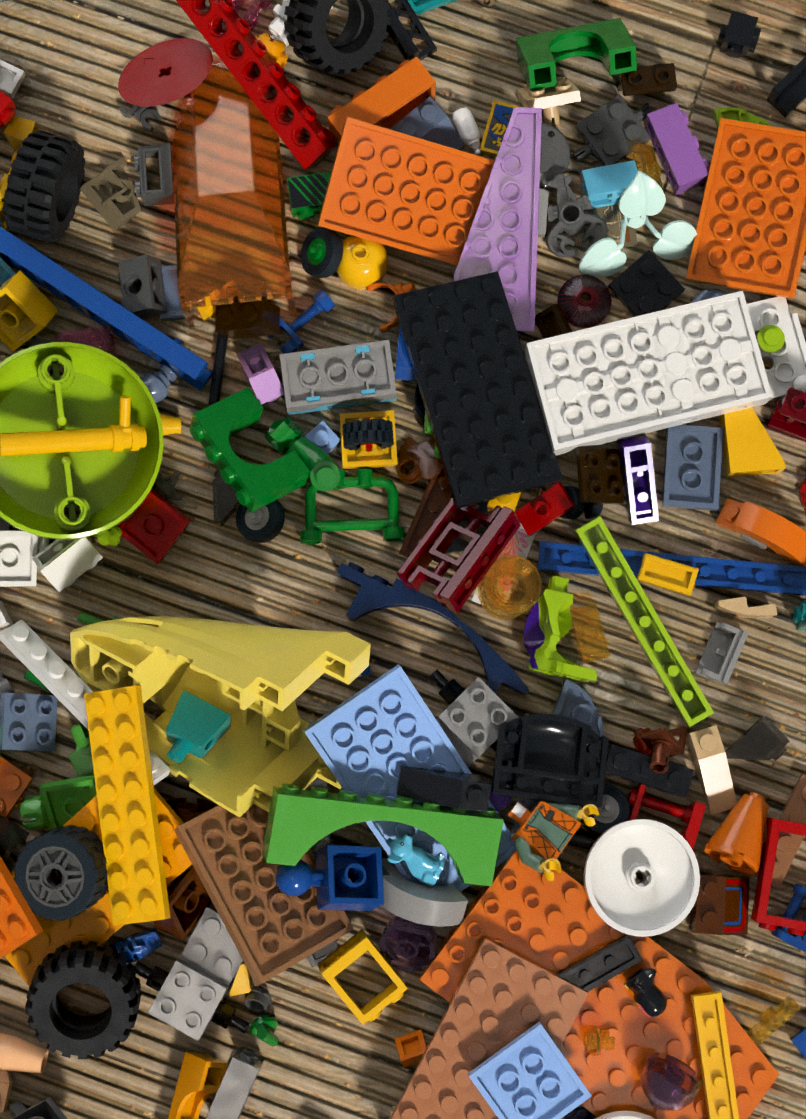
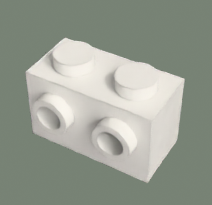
(67, 560)

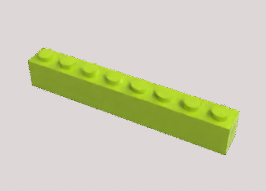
(643, 621)

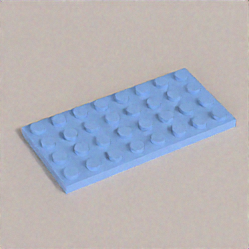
(372, 738)

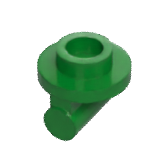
(263, 1029)

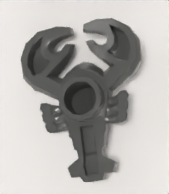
(571, 219)

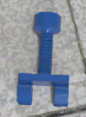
(321, 303)

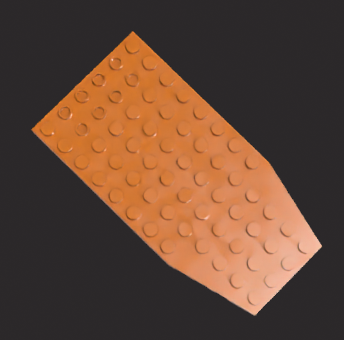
(558, 927)

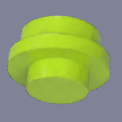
(770, 338)

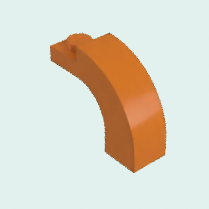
(766, 527)

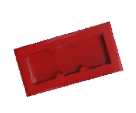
(544, 509)

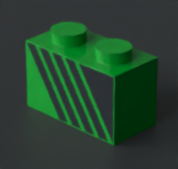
(307, 194)

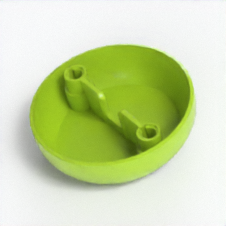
(84, 397)

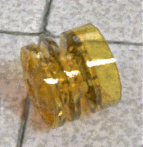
(525, 587)

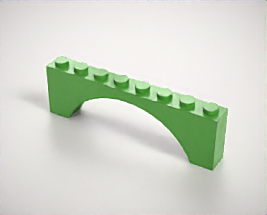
(304, 817)

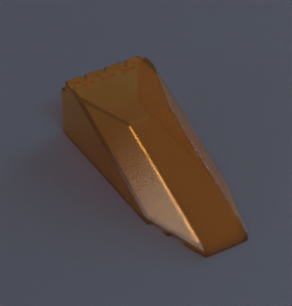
(228, 199)

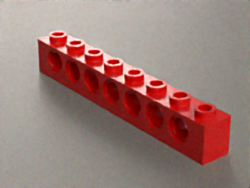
(258, 87)

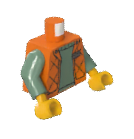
(547, 831)

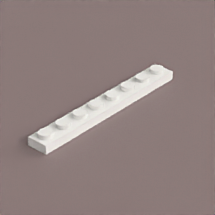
(59, 678)

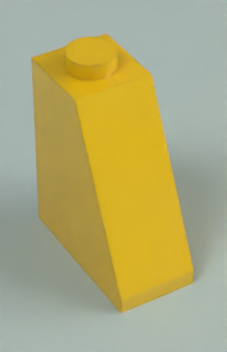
(748, 446)

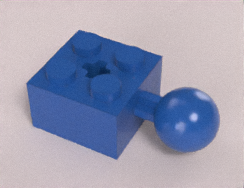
(333, 870)

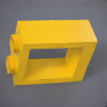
(346, 955)

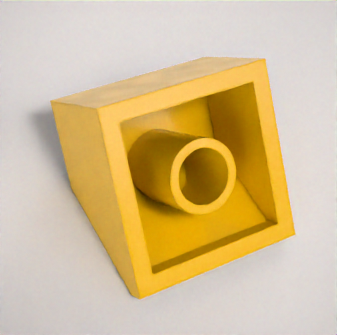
(22, 311)

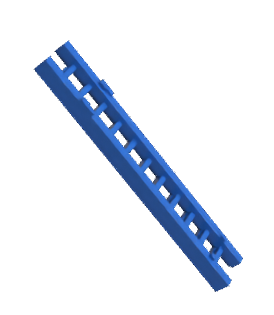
(104, 310)

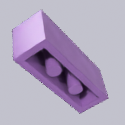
(677, 148)

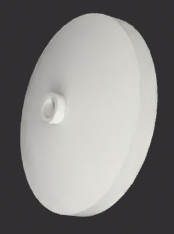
(667, 885)

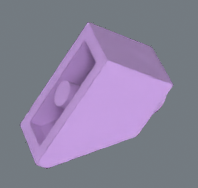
(260, 374)

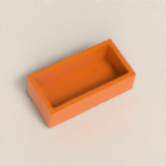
(387, 100)

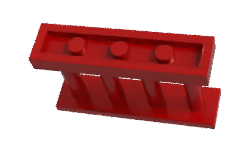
(691, 815)

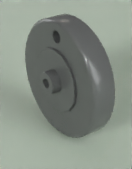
(554, 154)

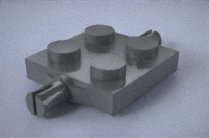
(612, 132)

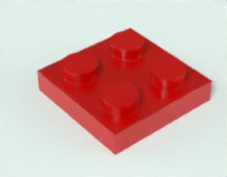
(154, 526)

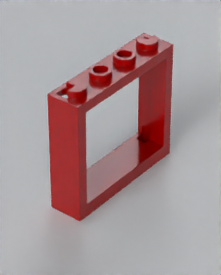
(765, 874)

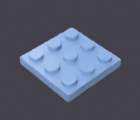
(530, 1079)

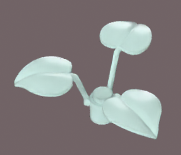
(639, 199)

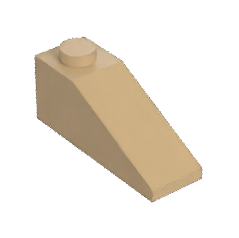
(712, 768)

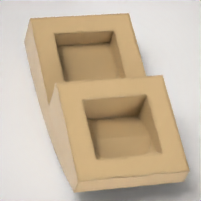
(739, 608)

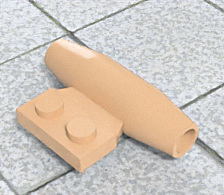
(18, 1056)

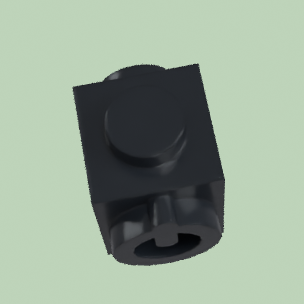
(739, 35)

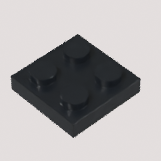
(646, 286)

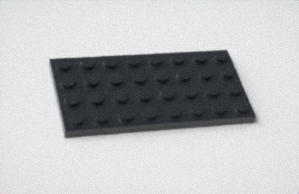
(476, 389)

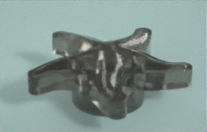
(166, 485)

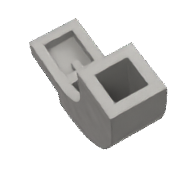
(421, 903)

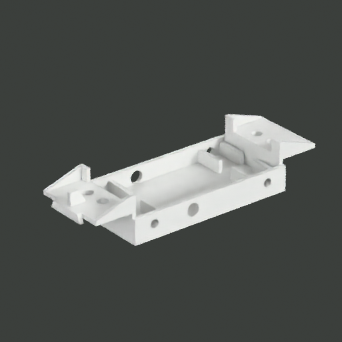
(662, 369)

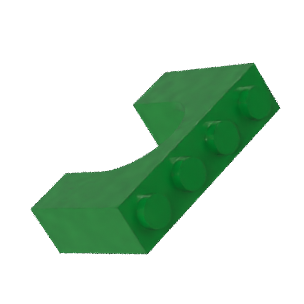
(601, 40)
(253, 483)

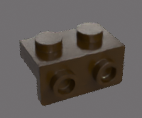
(648, 80)

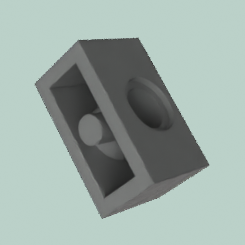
(144, 273)

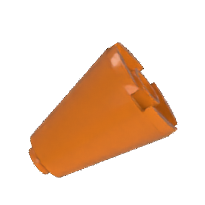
(741, 835)

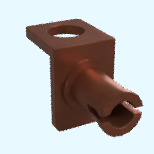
(664, 746)

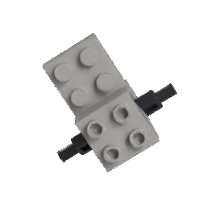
(471, 717)
(198, 981)

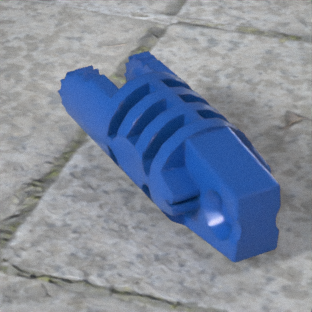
(138, 945)

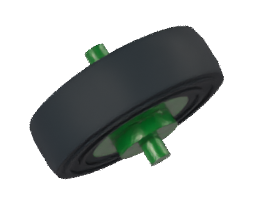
(321, 252)

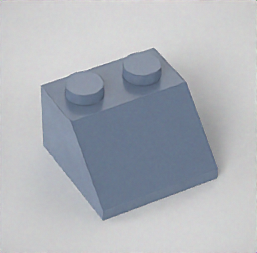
(431, 124)

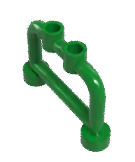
(363, 479)

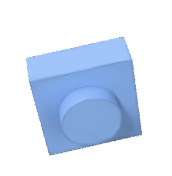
(323, 437)

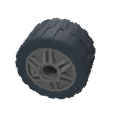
(62, 872)

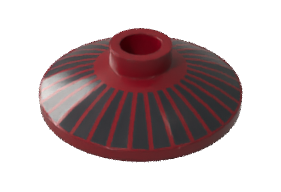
(581, 313)

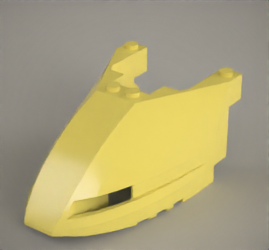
(240, 670)

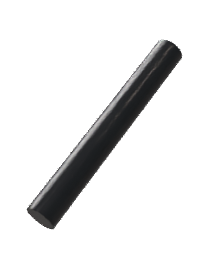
(218, 369)

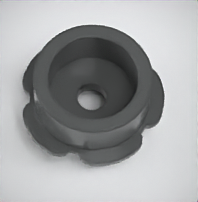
(258, 999)

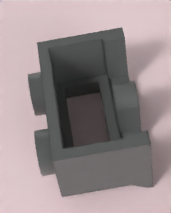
(166, 193)

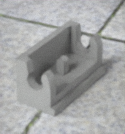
(721, 653)

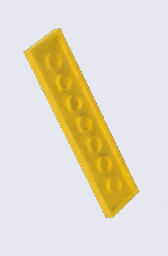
(127, 805)

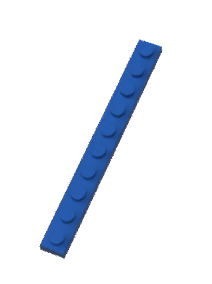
(711, 573)

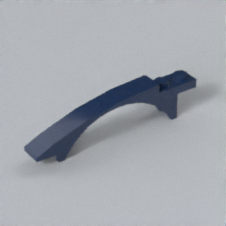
(376, 595)

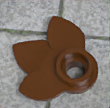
(419, 457)

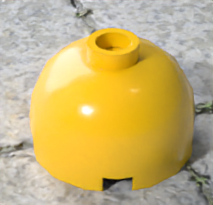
(362, 262)

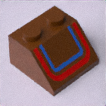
(721, 905)

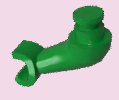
(323, 469)

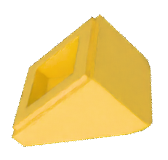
(243, 981)

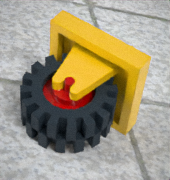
(368, 439)

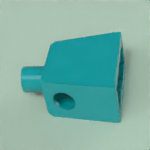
(195, 727)

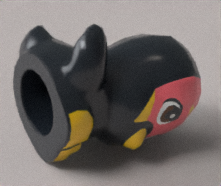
(646, 994)

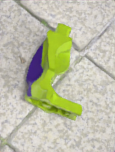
(545, 626)

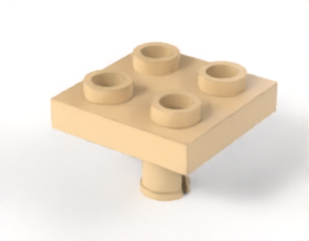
(550, 98)

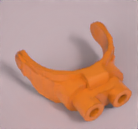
(398, 289)

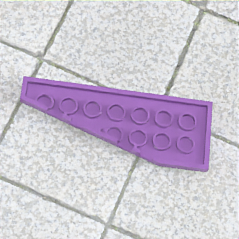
(507, 218)

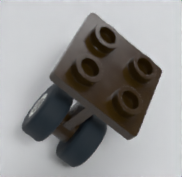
(598, 482)

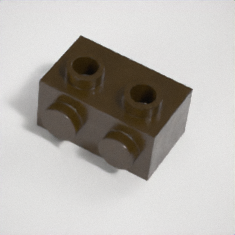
(247, 319)

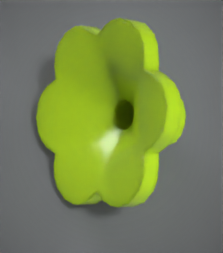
(110, 536)

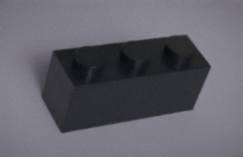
(635, 768)

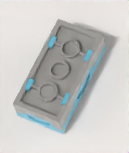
(338, 377)

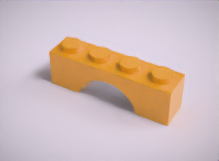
(197, 1080)

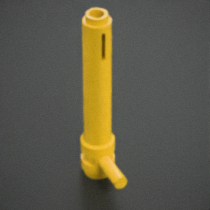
(114, 438)

